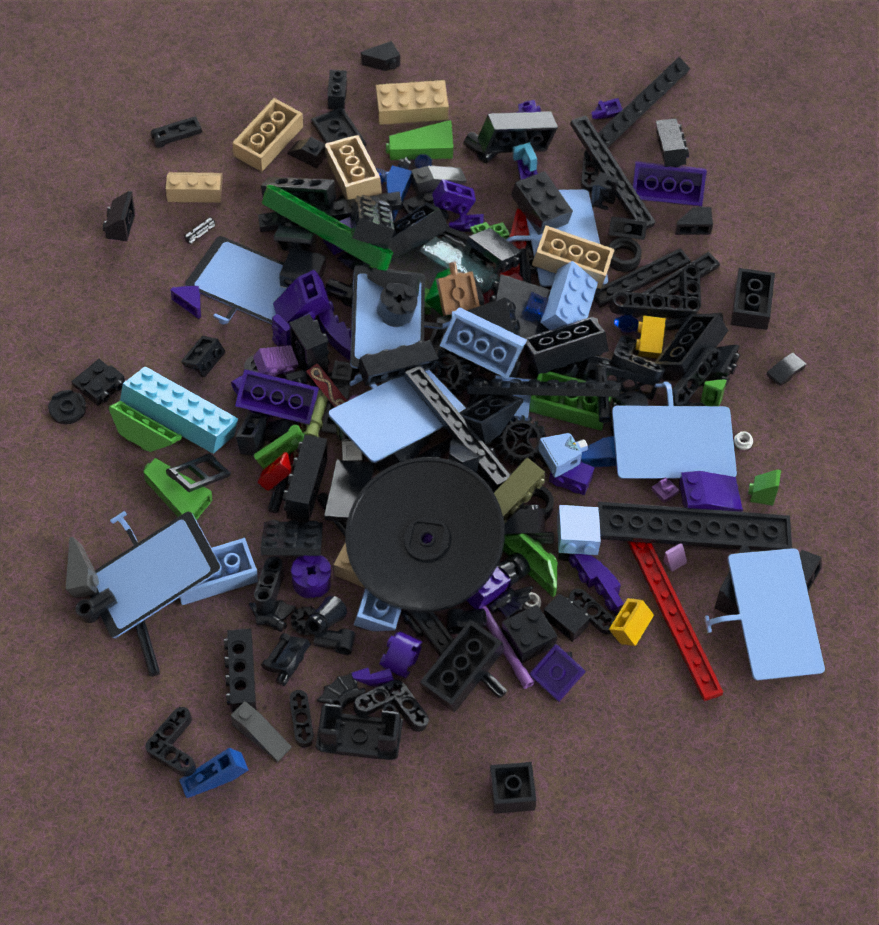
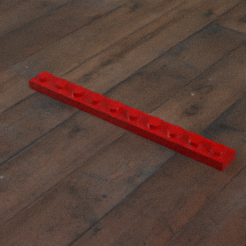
(676, 620)

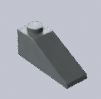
(429, 177)
(81, 576)
(259, 731)

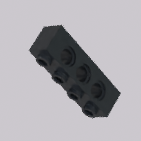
(308, 190)
(242, 641)

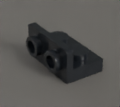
(204, 355)

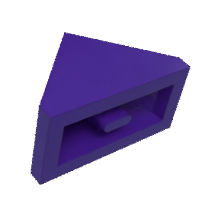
(188, 298)

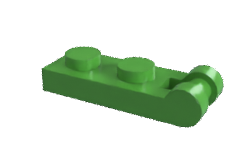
(285, 443)

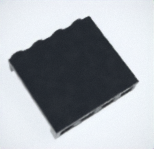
(519, 292)

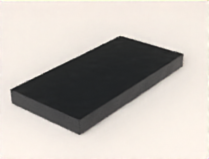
(347, 483)

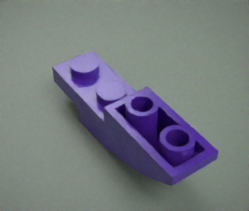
(336, 332)
(595, 573)

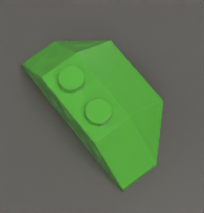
(141, 429)
(542, 564)

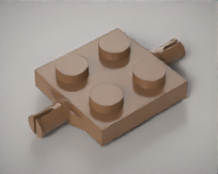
(457, 291)

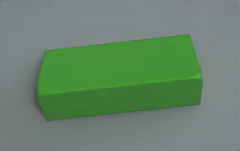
(713, 392)

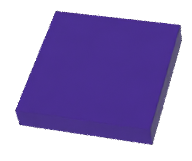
(557, 672)

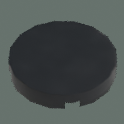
(67, 407)

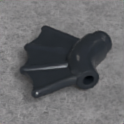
(511, 601)
(276, 617)
(343, 688)

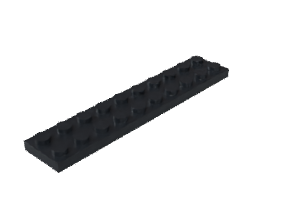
(694, 526)

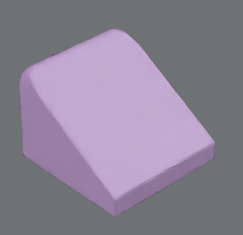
(675, 557)

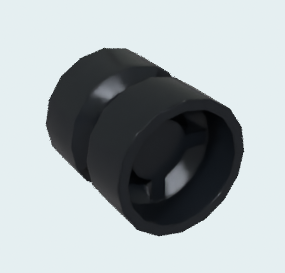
(515, 567)

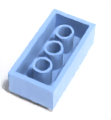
(569, 296)
(483, 342)
(235, 572)

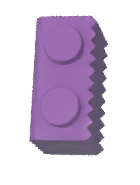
(276, 360)

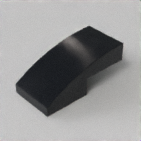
(785, 369)

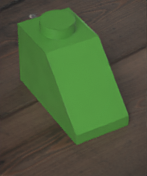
(765, 487)

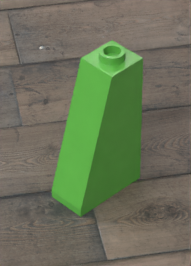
(431, 140)
(174, 494)

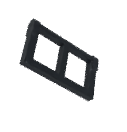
(206, 480)

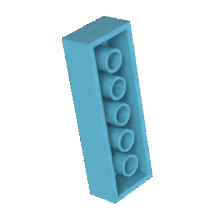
(179, 409)

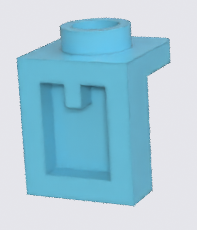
(527, 154)

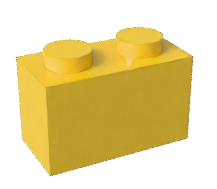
(651, 336)
(631, 622)

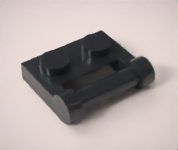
(289, 657)

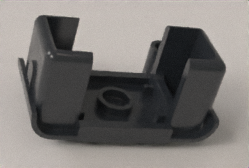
(359, 735)

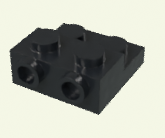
(99, 382)

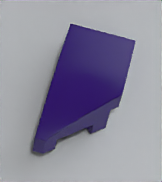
(607, 109)
(464, 222)
(374, 680)

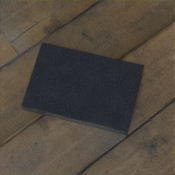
(335, 126)

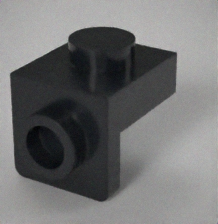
(298, 376)

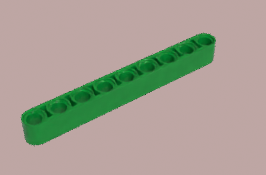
(325, 227)

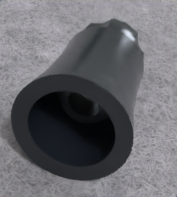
(327, 614)

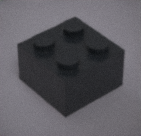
(529, 633)
(512, 787)

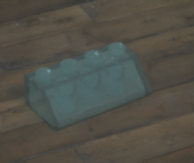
(442, 253)

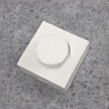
(351, 451)

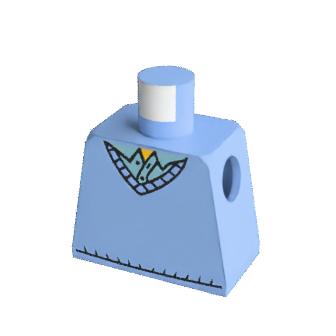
(561, 452)

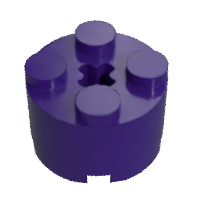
(311, 576)
(401, 654)

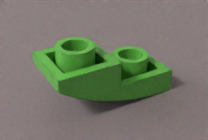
(499, 228)

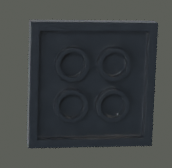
(292, 538)

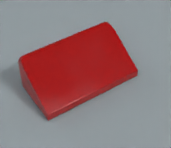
(275, 472)

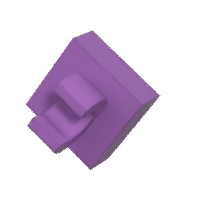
(665, 490)

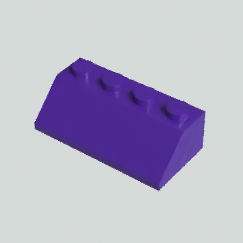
(670, 183)
(277, 397)

